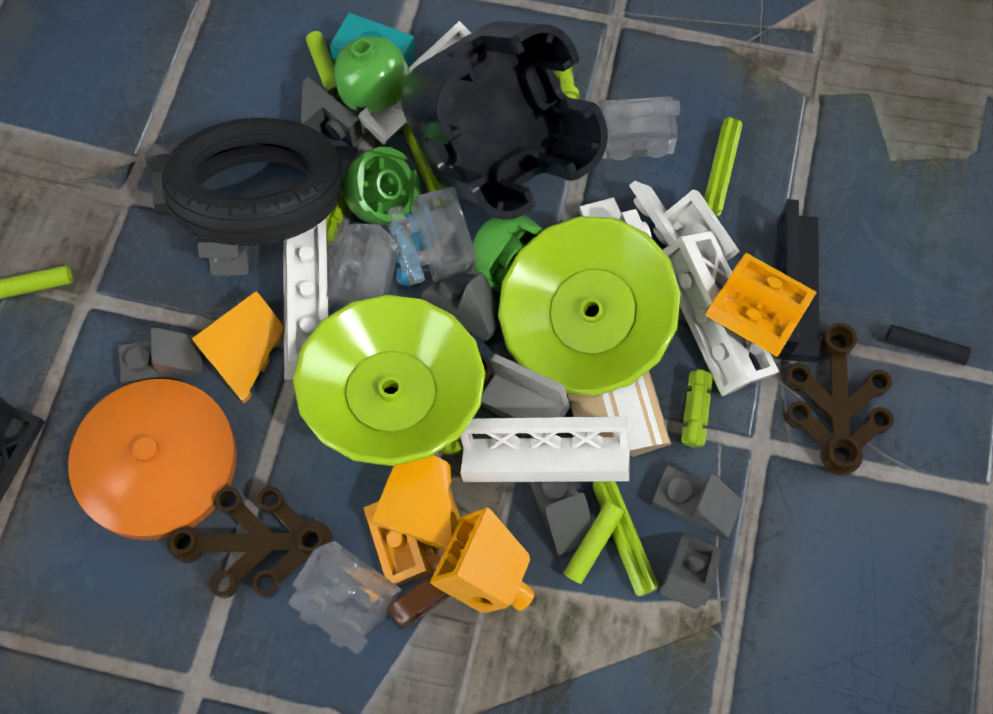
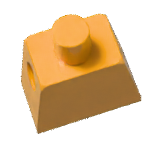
(484, 565)

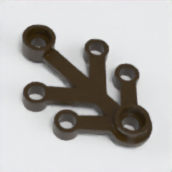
(838, 405)
(256, 544)

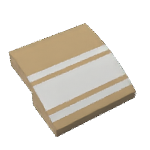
(636, 402)

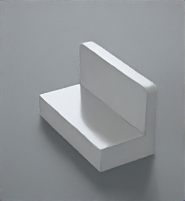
(523, 393)

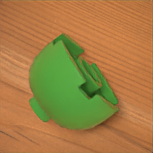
(370, 73)
(380, 182)
(498, 245)

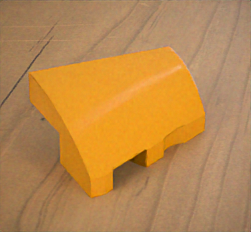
(241, 343)
(418, 501)

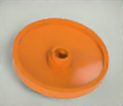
(152, 459)

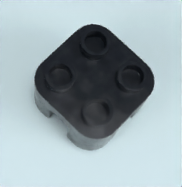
(498, 117)

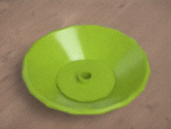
(584, 266)
(384, 346)

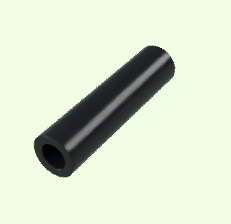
(928, 344)

